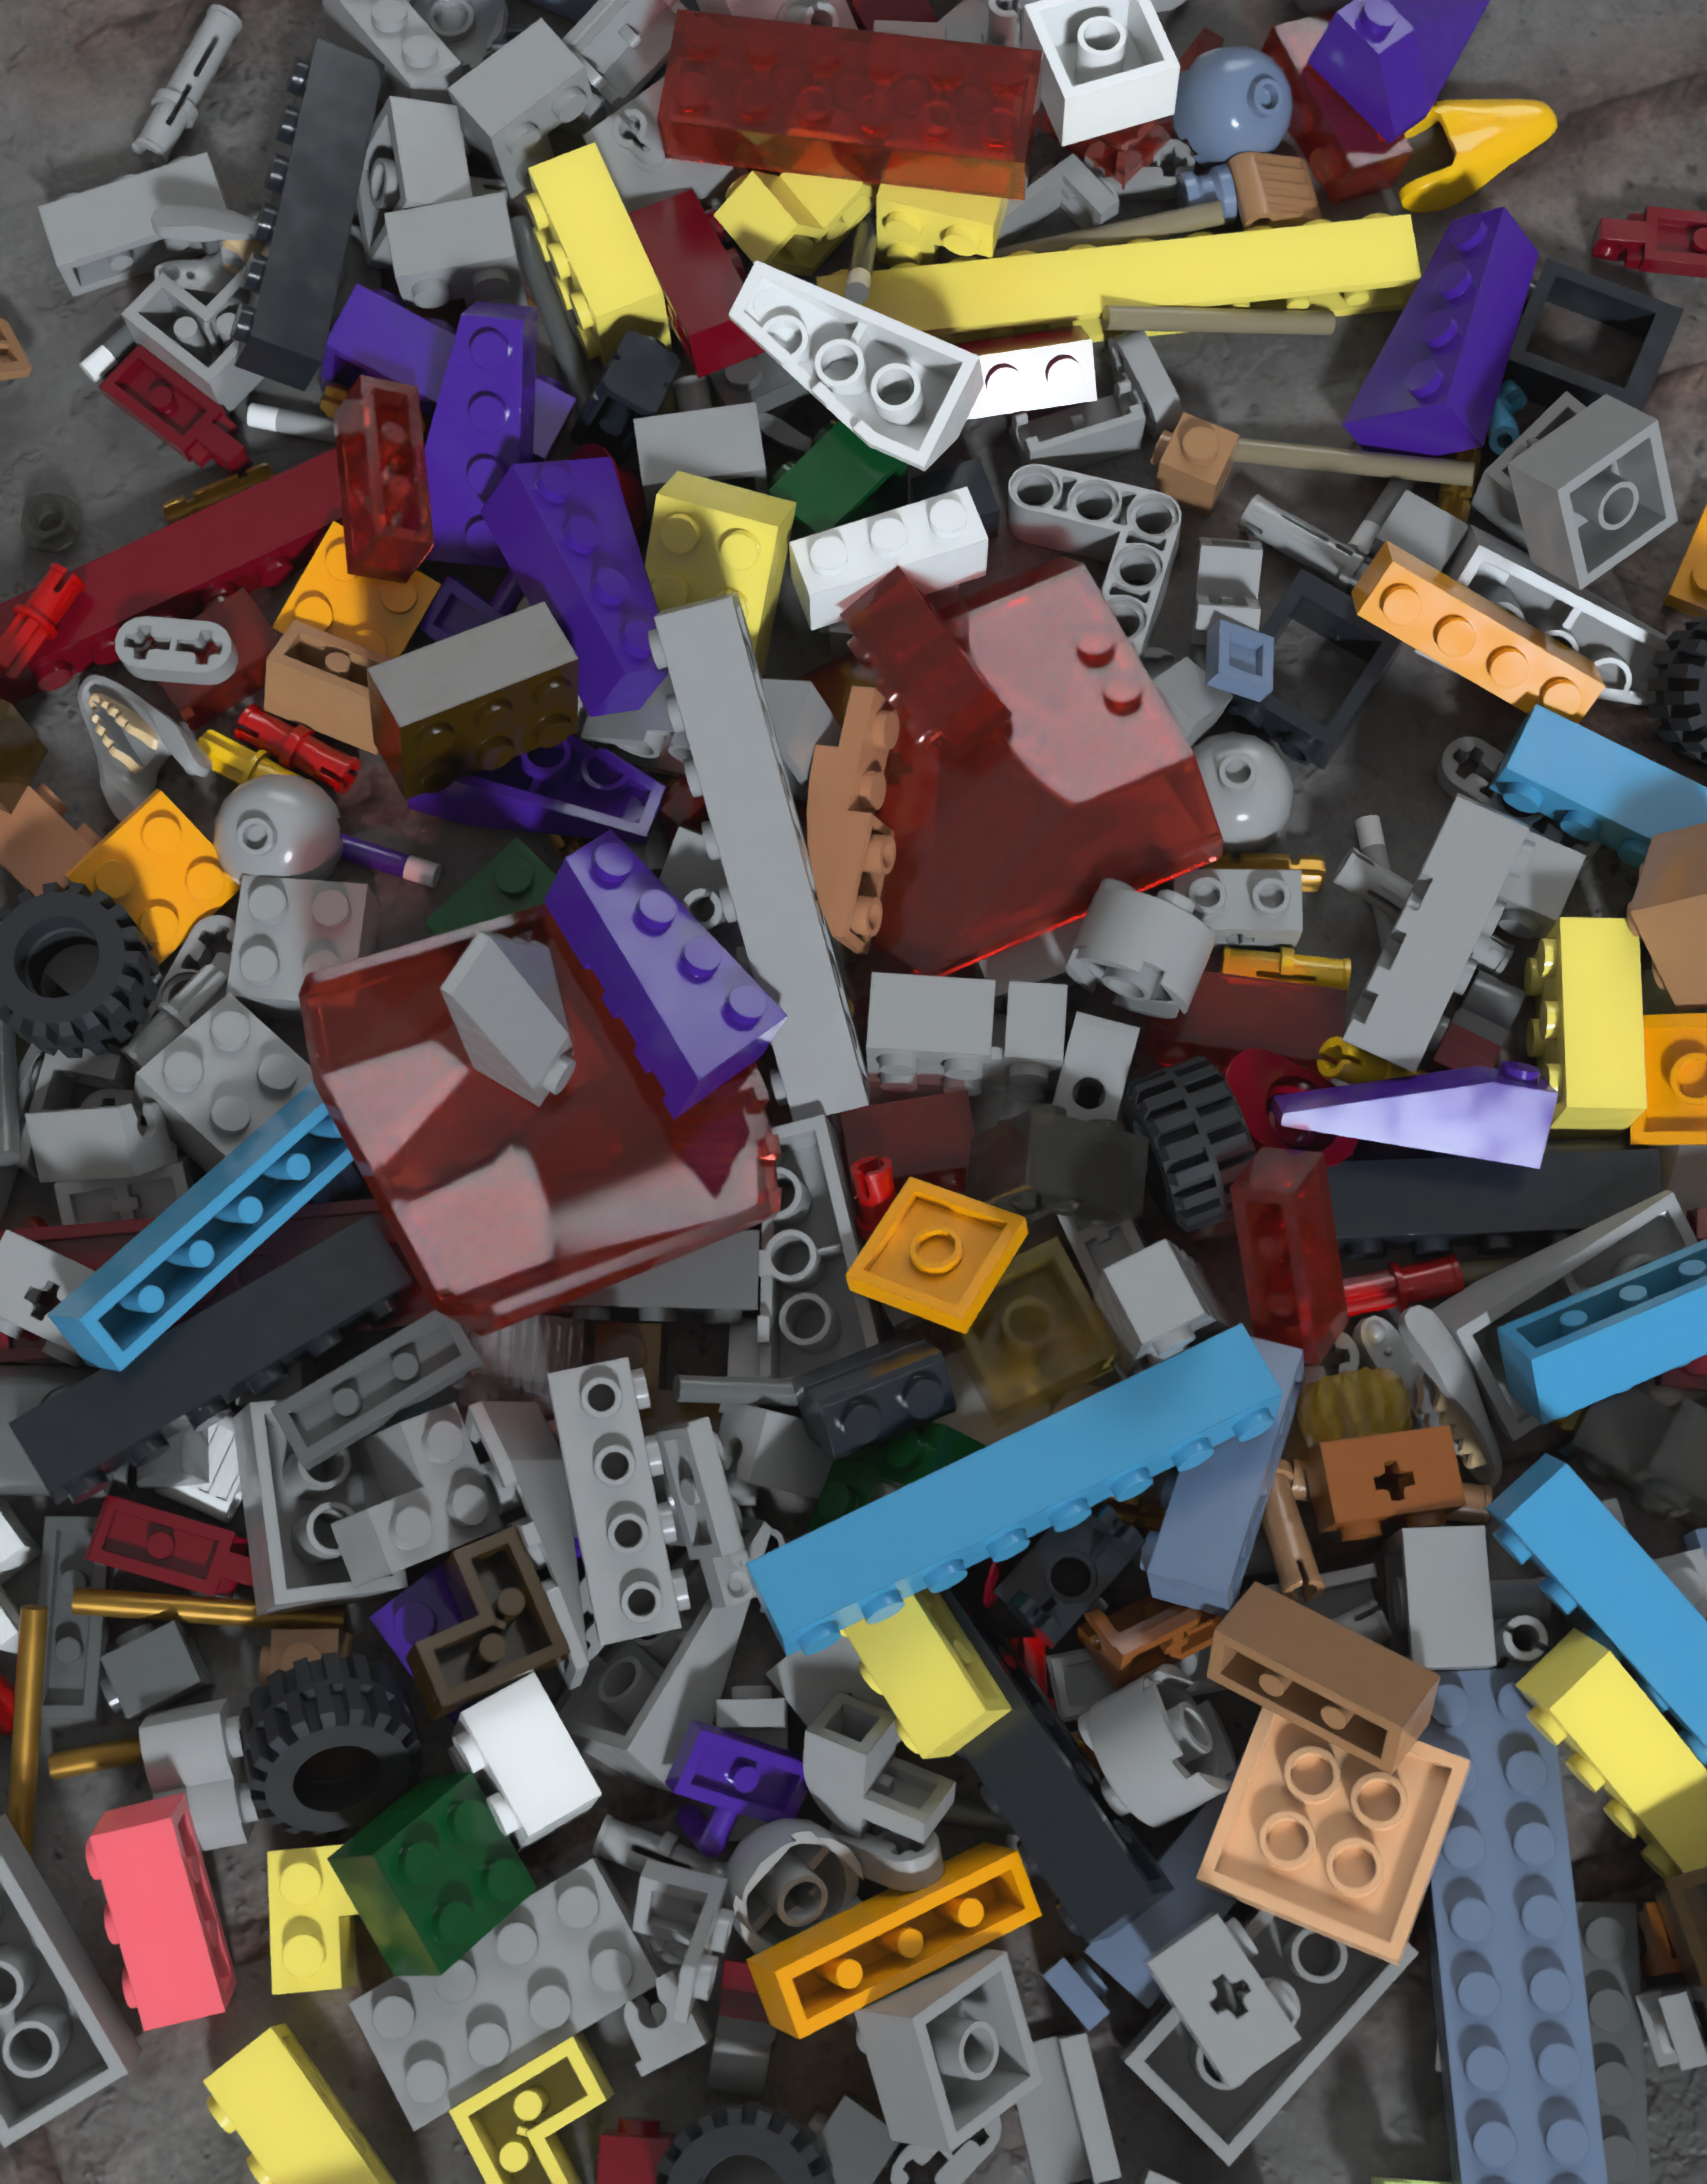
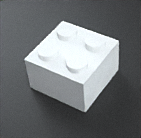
(1101, 65)
(523, 1762)

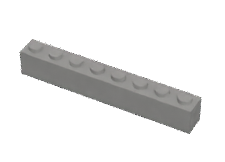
(761, 851)

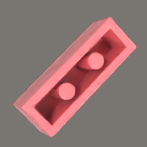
(161, 1912)

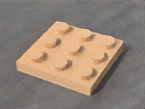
(1333, 1836)

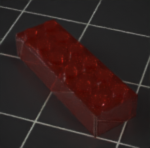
(850, 104)

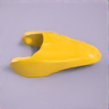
(1484, 142)

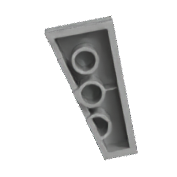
(650, 743)
(1437, 932)

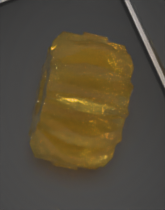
(1354, 1406)

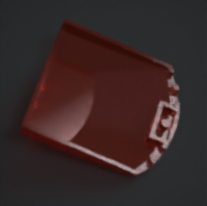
(1051, 802)
(513, 1199)

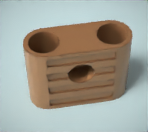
(1273, 190)

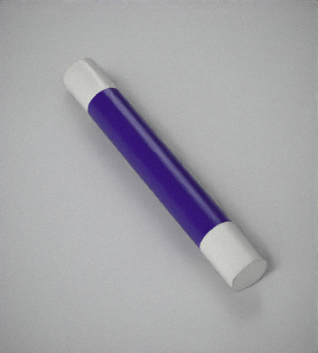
(390, 861)

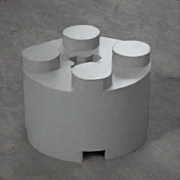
(1141, 949)
(1158, 1747)

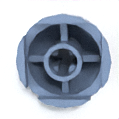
(1232, 104)

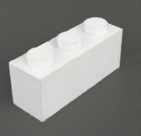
(931, 540)

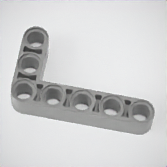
(1113, 539)

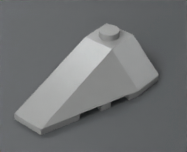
(1577, 618)
(1548, 1276)

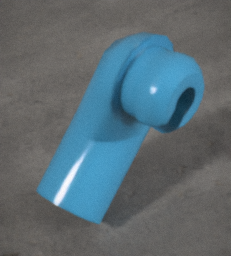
(1503, 425)

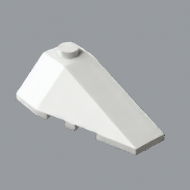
(871, 371)

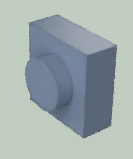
(1239, 660)
(1078, 1989)

